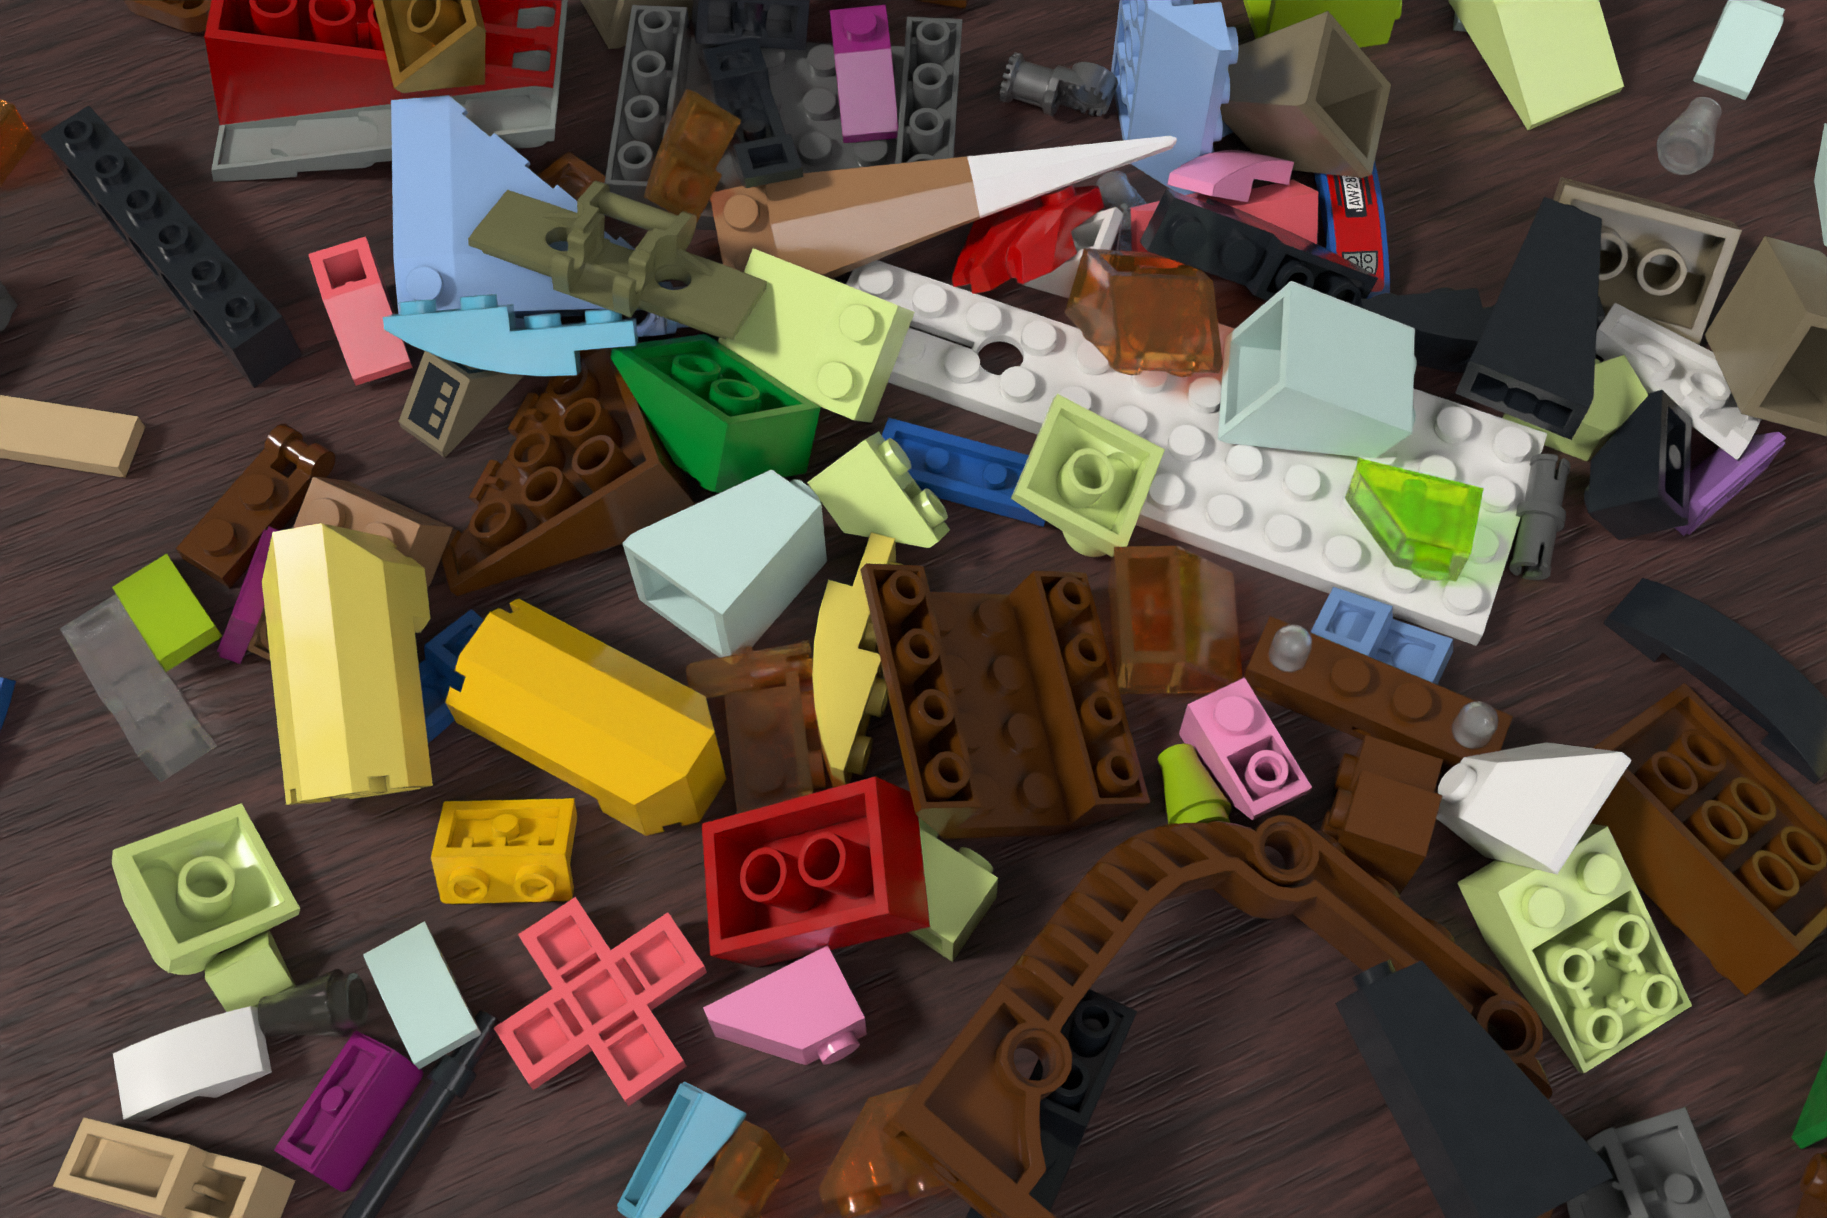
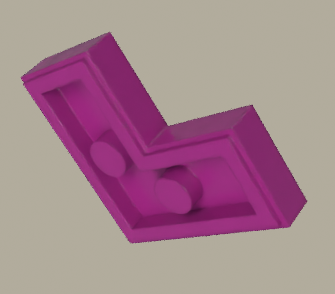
(247, 606)

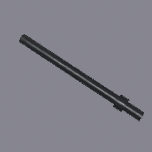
(449, 1078)

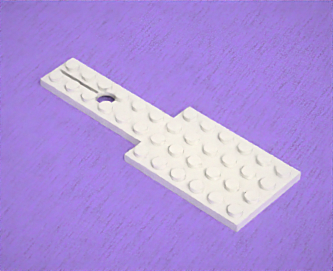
(1235, 500)

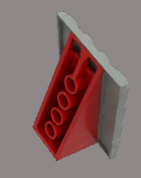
(315, 89)

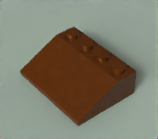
(1717, 838)

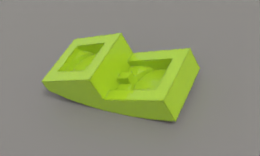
(166, 612)

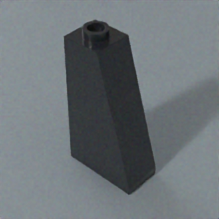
(1543, 328)
(1462, 1102)

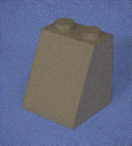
(1308, 98)
(1775, 336)

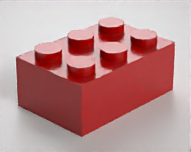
(814, 874)

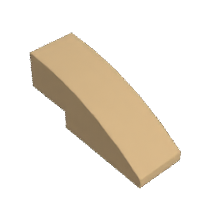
(167, 1176)

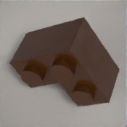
(1385, 808)

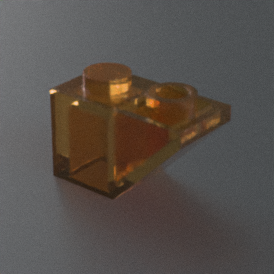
(874, 1164)

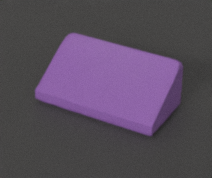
(1723, 477)

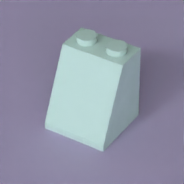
(1317, 377)
(731, 560)

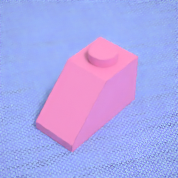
(794, 1012)

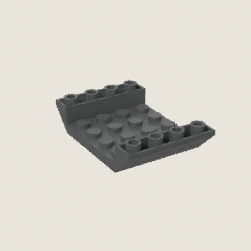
(666, 61)

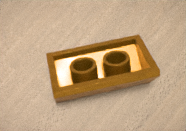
(432, 43)

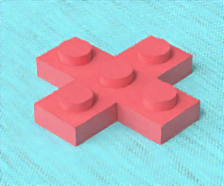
(601, 1001)

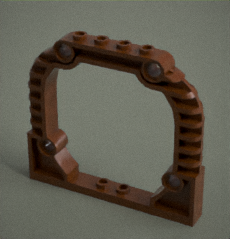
(979, 1117)

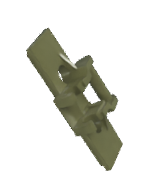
(615, 276)

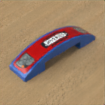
(1356, 223)

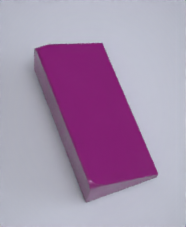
(350, 1111)

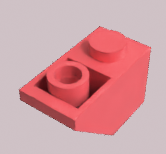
(356, 307)

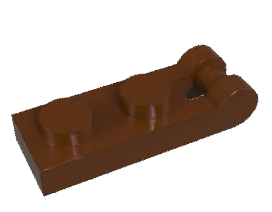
(259, 498)

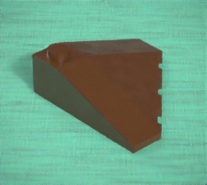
(572, 483)

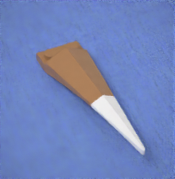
(866, 213)

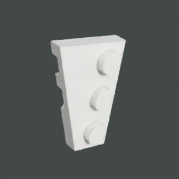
(1682, 371)

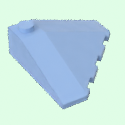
(442, 188)

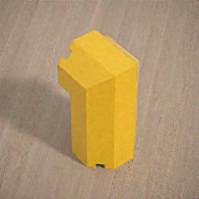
(590, 718)

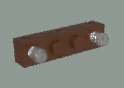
(1370, 696)

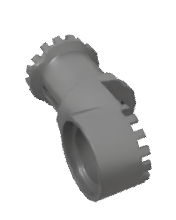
(1081, 88)

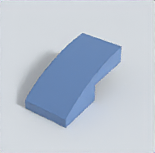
(1372, 631)

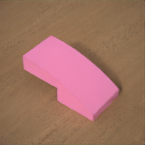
(1230, 173)

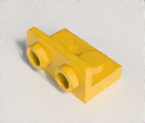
(505, 851)

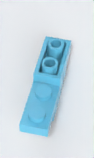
(487, 335)

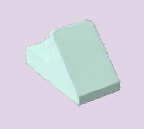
(1739, 46)

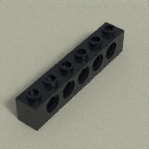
(172, 246)

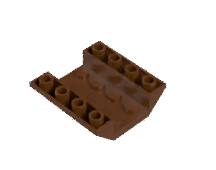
(1004, 704)

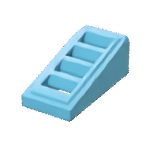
(680, 1148)

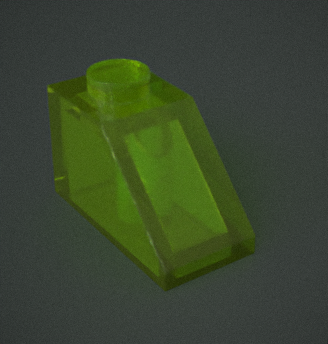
(1416, 517)

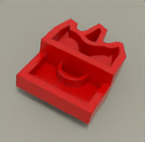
(1025, 238)

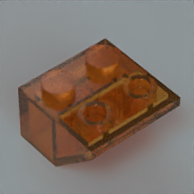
(1146, 312)
(1172, 622)

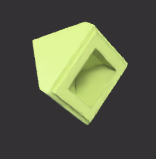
(248, 973)

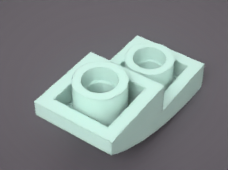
(421, 995)

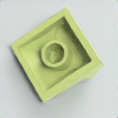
(1087, 477)
(202, 889)

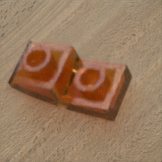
(689, 154)

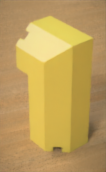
(346, 663)

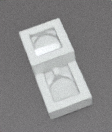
(191, 1062)

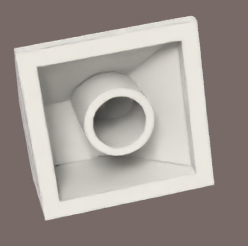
(1528, 800)

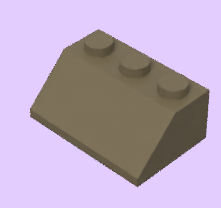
(1656, 256)

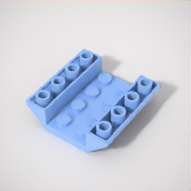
(1172, 78)

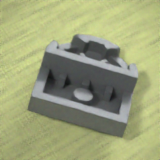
(1655, 1173)

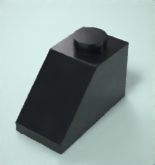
(1643, 471)

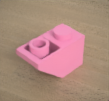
(1243, 750)

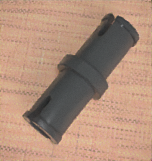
(1540, 517)

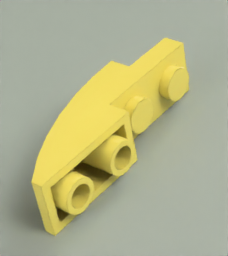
(848, 670)

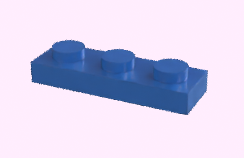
(962, 469)

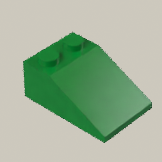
(718, 410)

